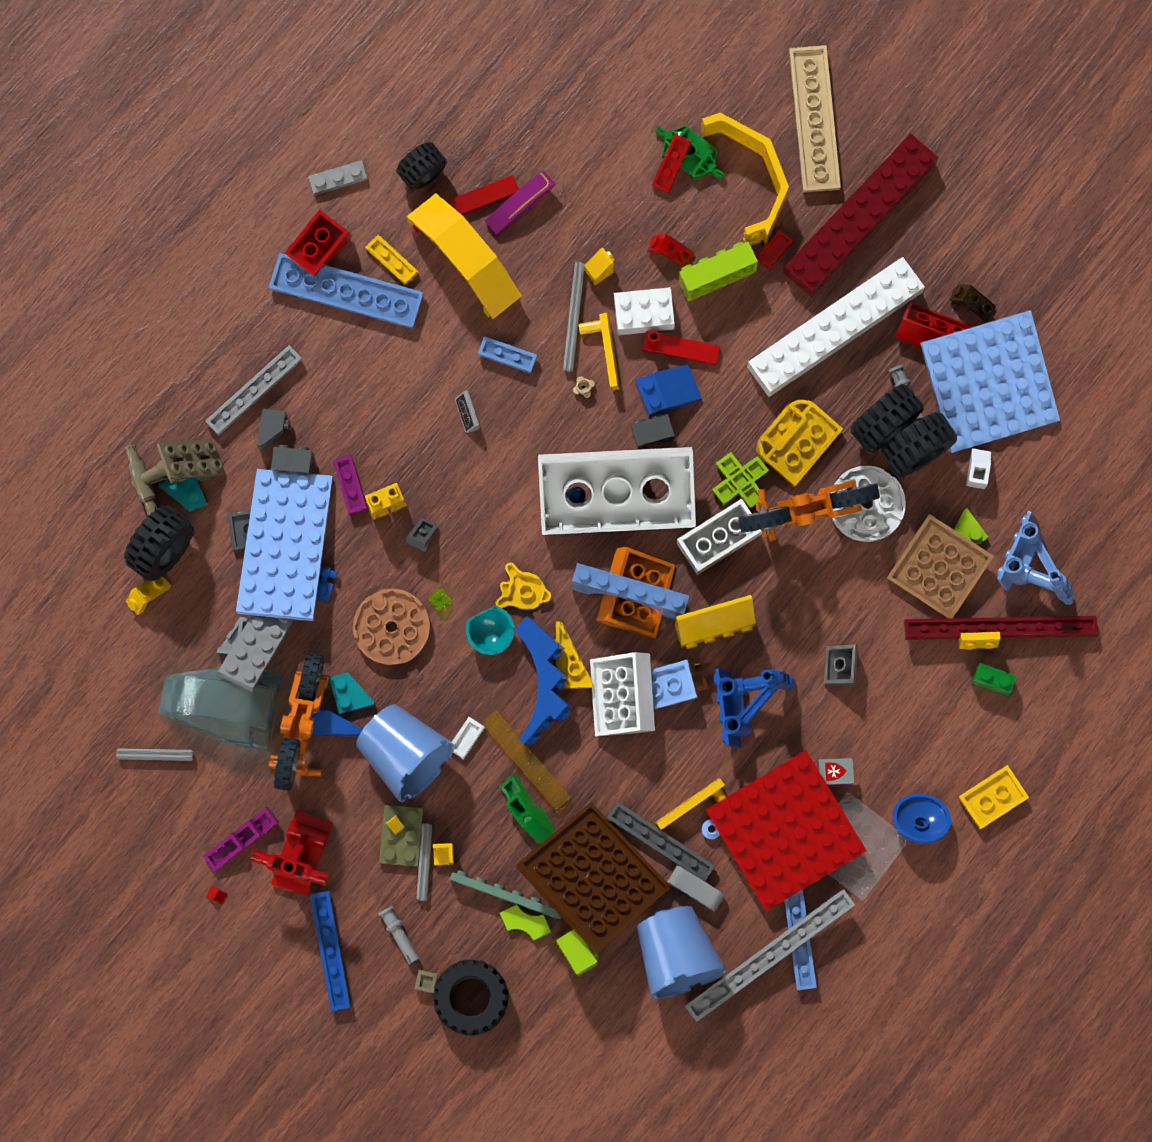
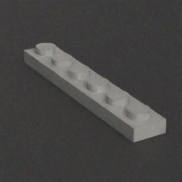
(253, 390)

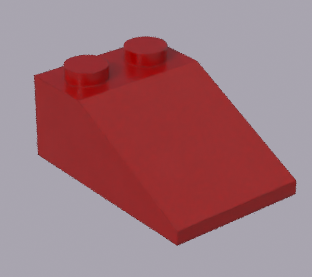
(318, 243)

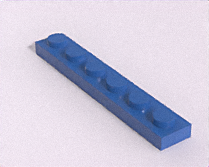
(330, 951)

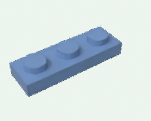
(507, 355)

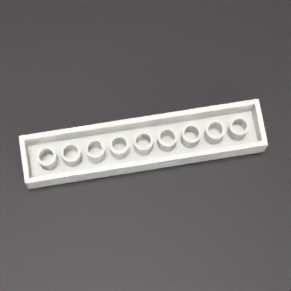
(835, 327)

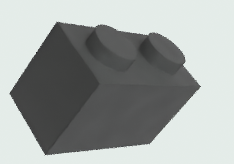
(652, 431)
(292, 460)

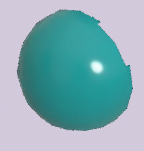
(490, 631)

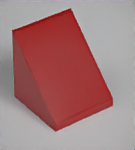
(216, 895)

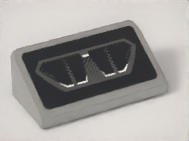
(467, 412)

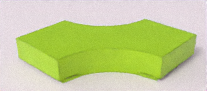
(533, 925)

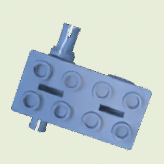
(1018, 561)

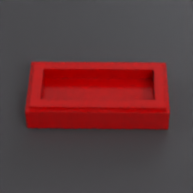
(774, 249)

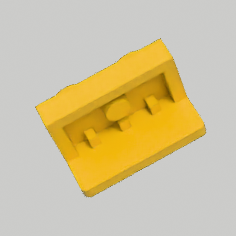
(979, 640)

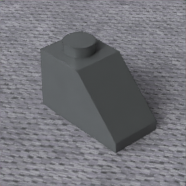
(272, 427)

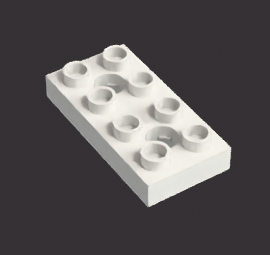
(616, 490)

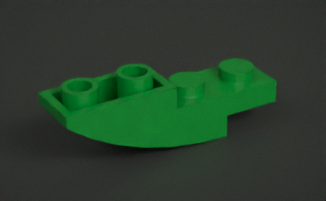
(524, 810)

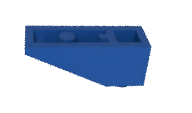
(330, 724)

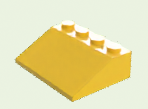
(715, 622)

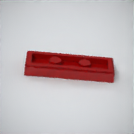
(671, 163)

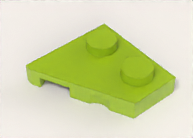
(970, 528)

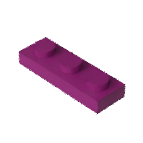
(350, 484)

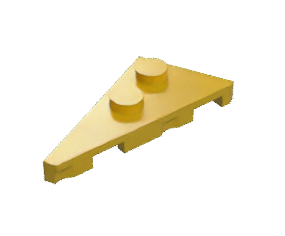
(570, 662)

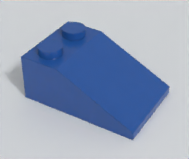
(667, 390)

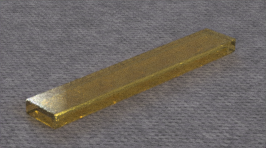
(526, 760)

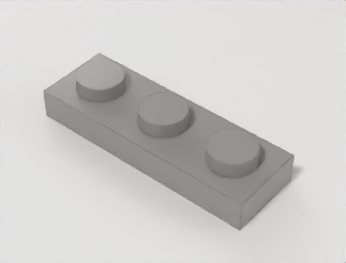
(337, 178)

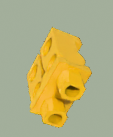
(385, 498)

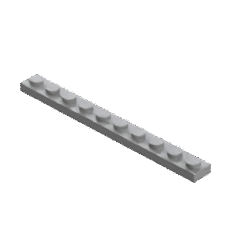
(770, 955)

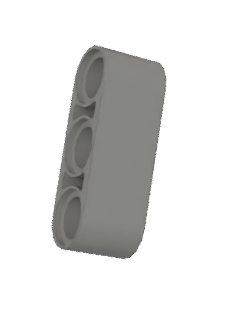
(696, 888)

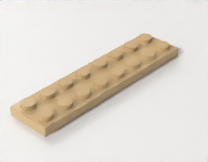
(814, 119)

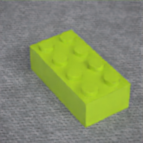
(717, 270)

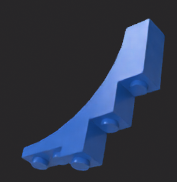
(550, 679)

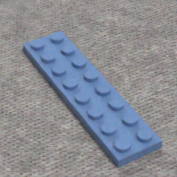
(348, 292)

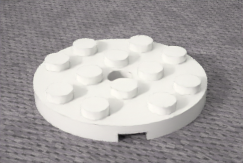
(885, 512)

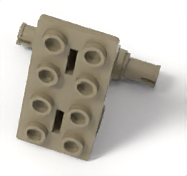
(178, 463)

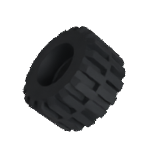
(421, 166)

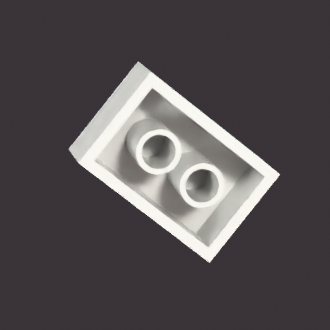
(644, 311)

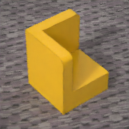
(443, 854)

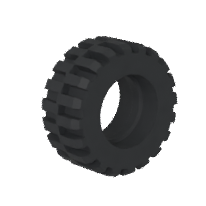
(886, 418)
(919, 444)
(158, 543)
(470, 1024)

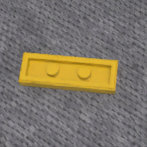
(392, 260)

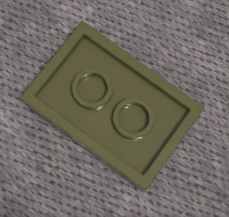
(404, 846)

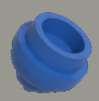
(576, 494)

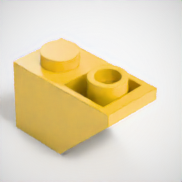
(600, 266)

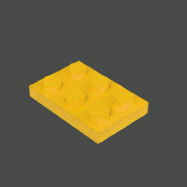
(993, 797)

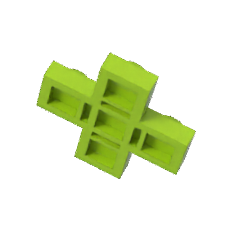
(739, 480)

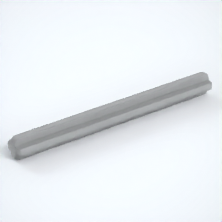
(573, 317)

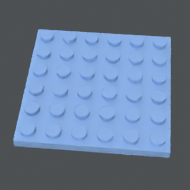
(991, 380)

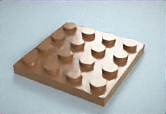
(940, 567)

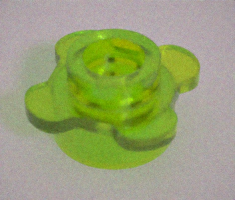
(440, 593)

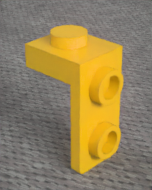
(146, 592)

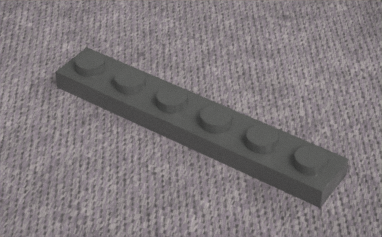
(660, 841)

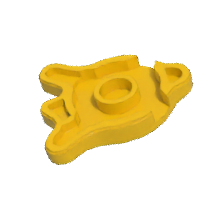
(523, 590)

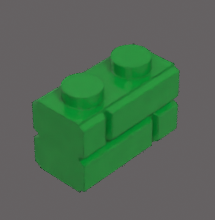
(993, 679)

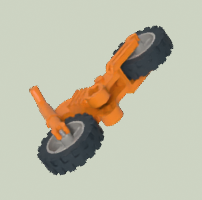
(806, 507)
(299, 723)

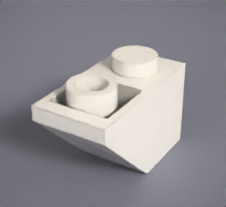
(979, 469)

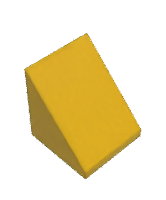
(395, 825)

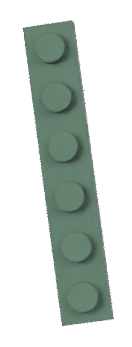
(498, 891)

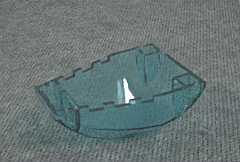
(223, 708)

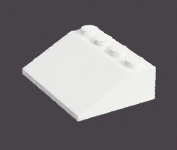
(622, 694)

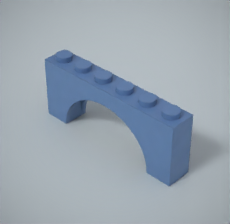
(593, 580)

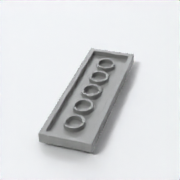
(254, 650)

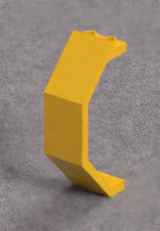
(762, 145)
(467, 253)

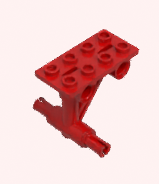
(300, 856)

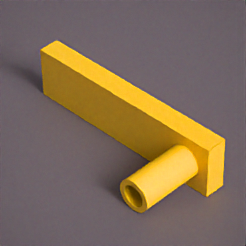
(605, 326)
(713, 789)

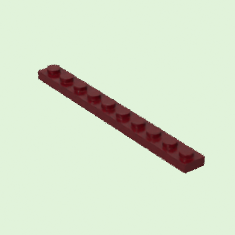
(1007, 626)

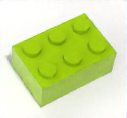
(577, 953)

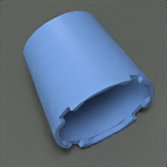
(403, 751)
(677, 952)

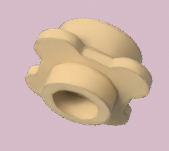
(589, 384)

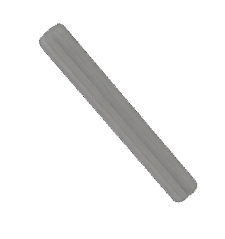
(154, 754)
(424, 862)

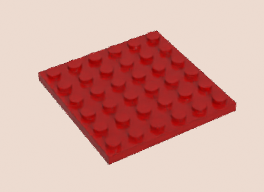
(786, 830)

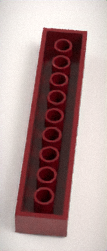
(860, 215)

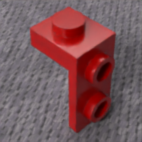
(670, 248)

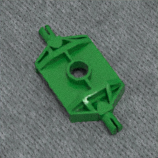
(699, 163)

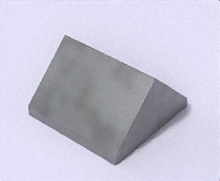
(841, 665)

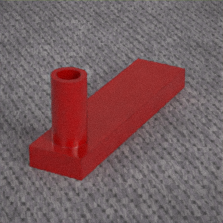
(680, 348)

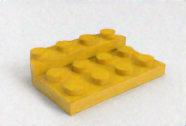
(797, 439)

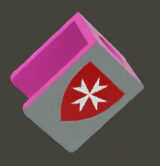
(836, 771)

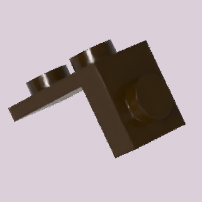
(974, 300)

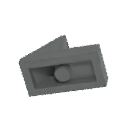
(422, 534)

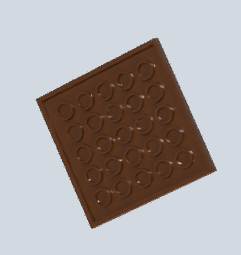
(593, 877)

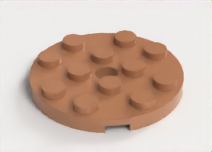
(396, 646)

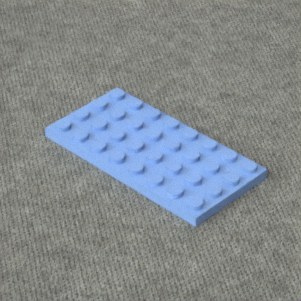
(284, 545)

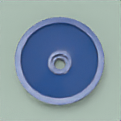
(922, 811)

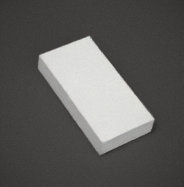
(467, 737)

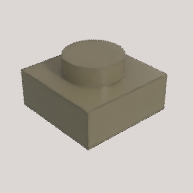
(426, 981)

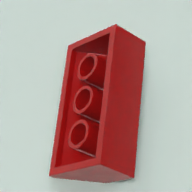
(924, 324)

